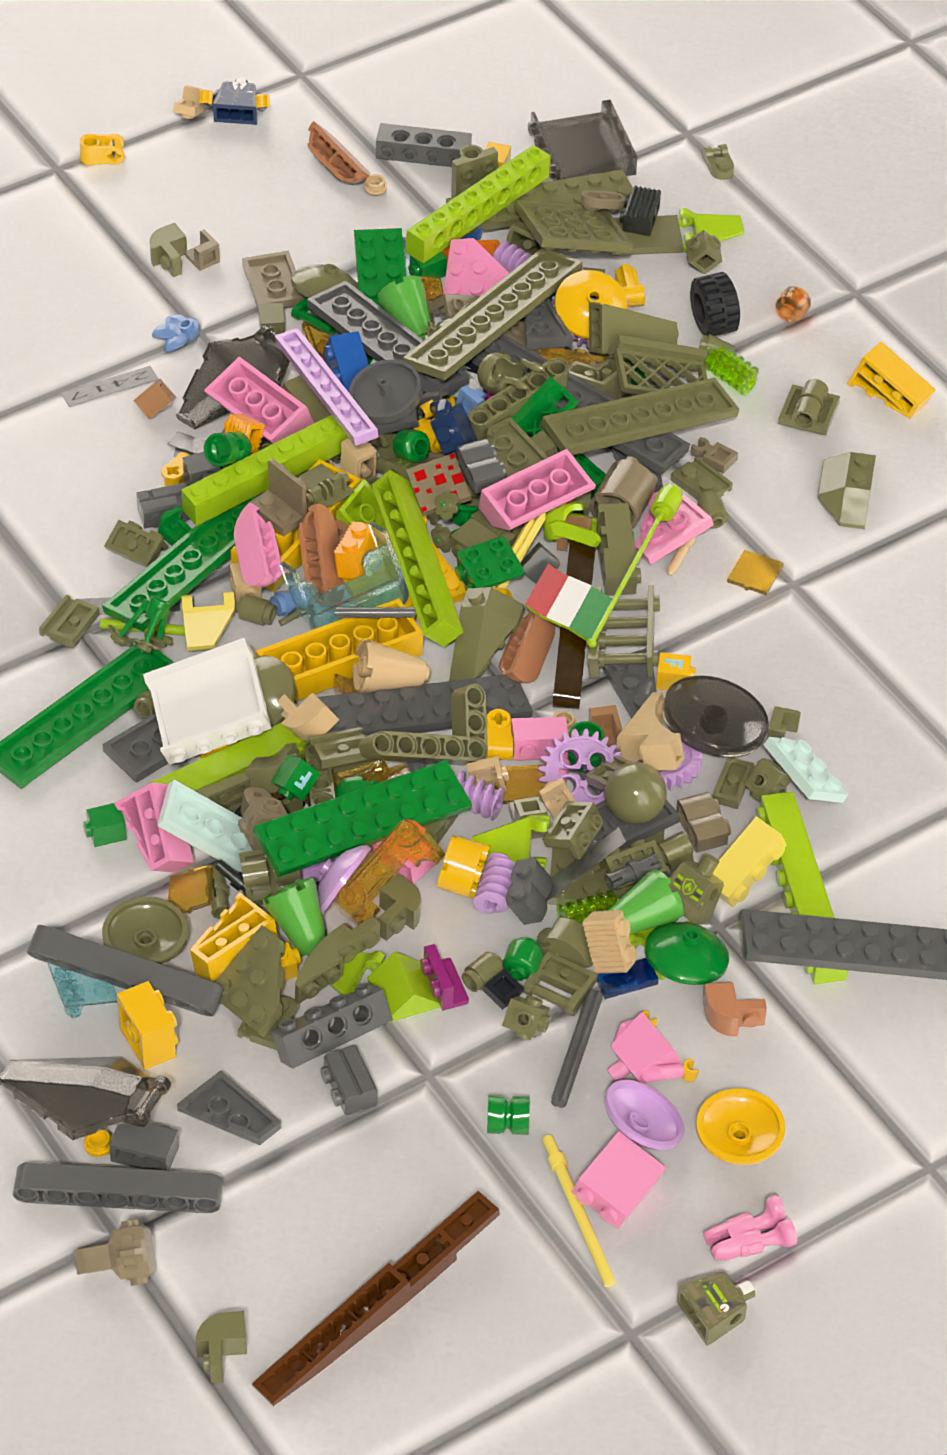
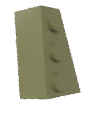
(616, 548)

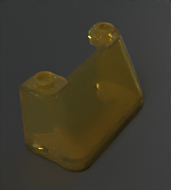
(404, 843)

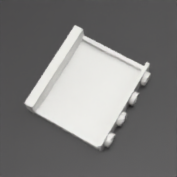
(208, 701)

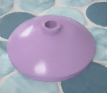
(338, 873)
(644, 1115)

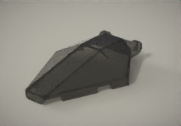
(219, 355)
(84, 1092)

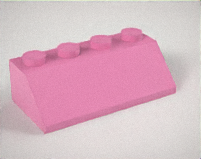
(251, 393)
(534, 491)

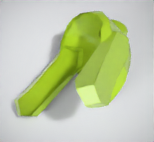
(556, 527)

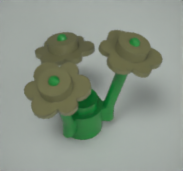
(447, 506)
(157, 611)

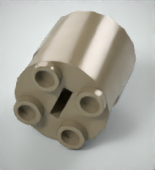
(626, 483)

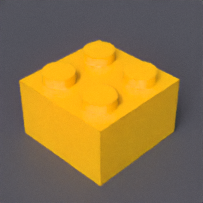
(147, 1025)

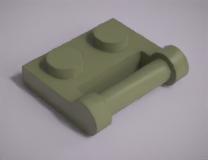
(564, 976)

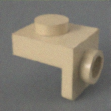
(189, 105)
(490, 771)
(555, 796)

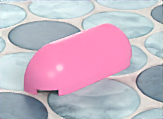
(256, 548)

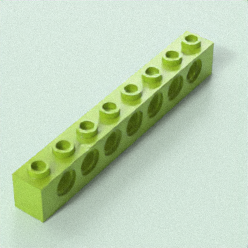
(477, 203)

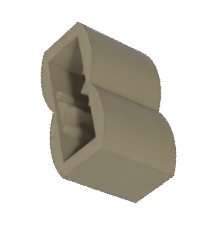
(703, 822)

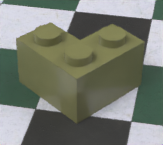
(601, 377)

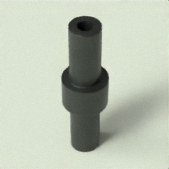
(236, 878)

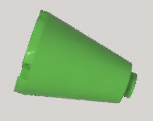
(407, 303)
(650, 903)
(298, 914)

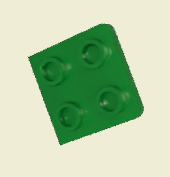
(488, 564)

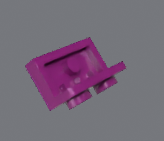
(443, 979)

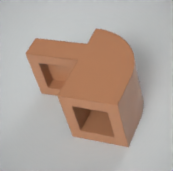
(728, 1014)

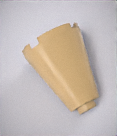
(386, 668)

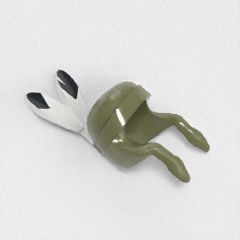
(498, 372)

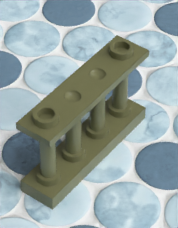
(598, 658)

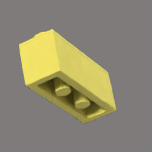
(748, 860)

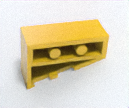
(891, 380)
(227, 938)

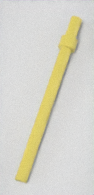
(558, 1164)

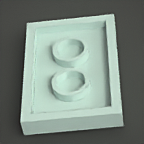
(806, 769)

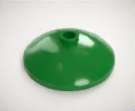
(686, 953)

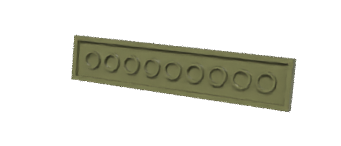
(492, 314)

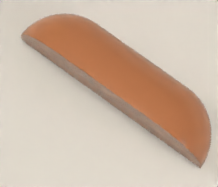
(335, 156)
(318, 541)
(527, 649)

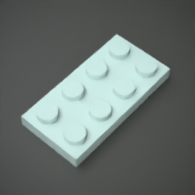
(203, 824)

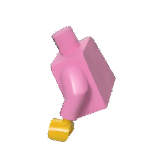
(647, 1053)

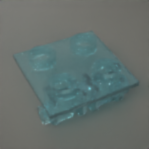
(80, 990)

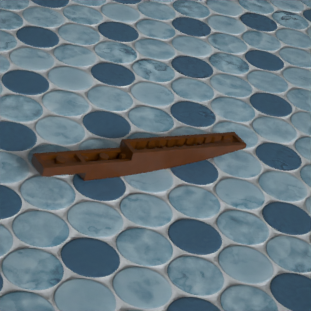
(376, 1300)

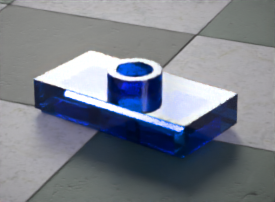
(638, 977)

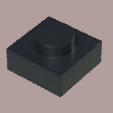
(503, 988)

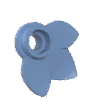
(177, 331)

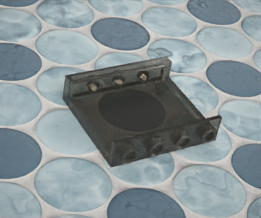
(585, 144)

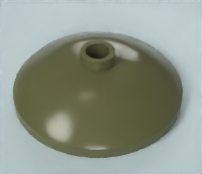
(318, 278)
(275, 681)
(149, 922)

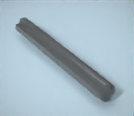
(576, 1048)

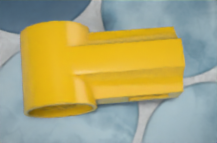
(628, 280)

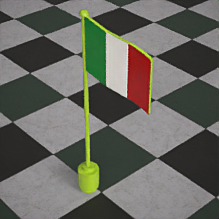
(580, 605)

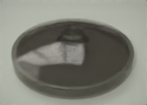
(715, 716)

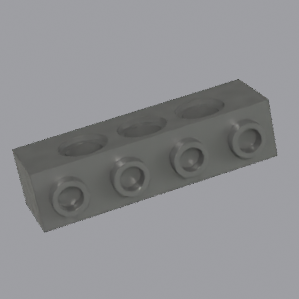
(420, 144)
(372, 1014)

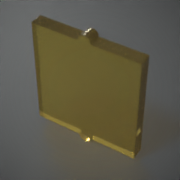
(755, 572)
(522, 783)
(191, 889)

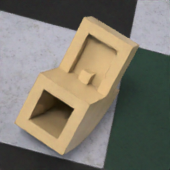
(308, 718)

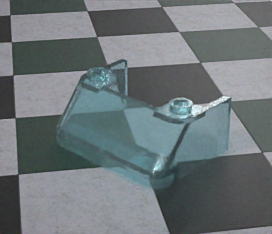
(378, 585)

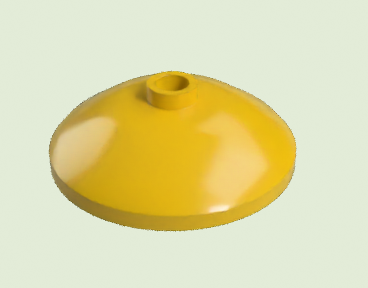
(574, 298)
(742, 1115)

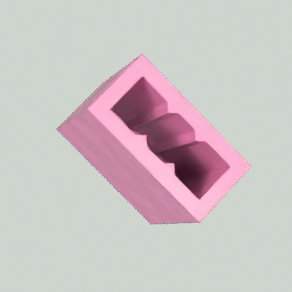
(618, 1180)

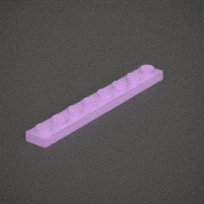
(326, 387)

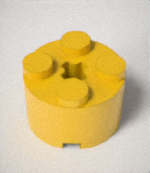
(463, 866)

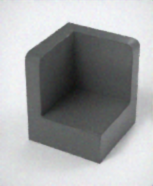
(537, 560)

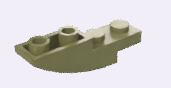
(326, 960)

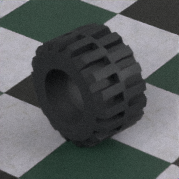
(715, 304)

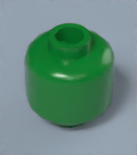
(411, 445)
(522, 958)

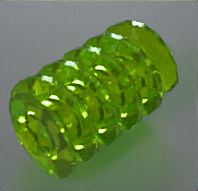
(732, 369)
(582, 908)

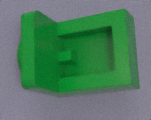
(172, 525)

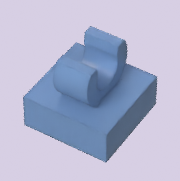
(470, 398)

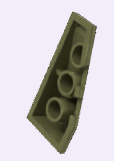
(486, 622)

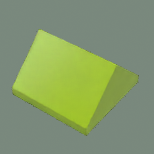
(361, 506)
(404, 986)

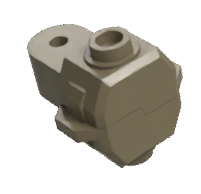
(256, 809)
(127, 1254)

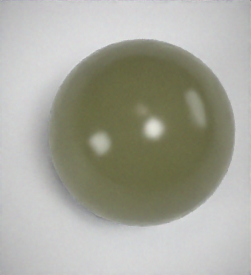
(635, 793)

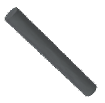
(374, 612)

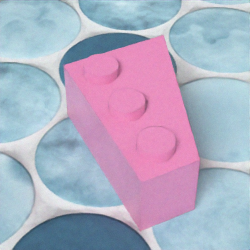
(159, 848)

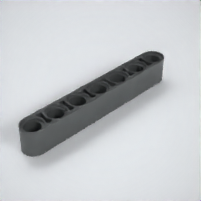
(124, 969)
(118, 1188)

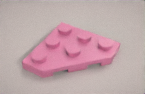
(471, 269)
(670, 535)

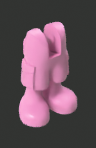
(742, 1234)

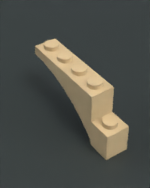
(649, 740)

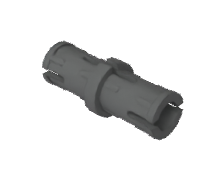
(633, 871)

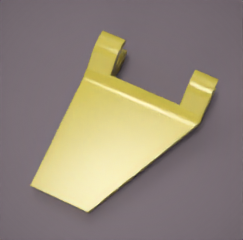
(207, 623)

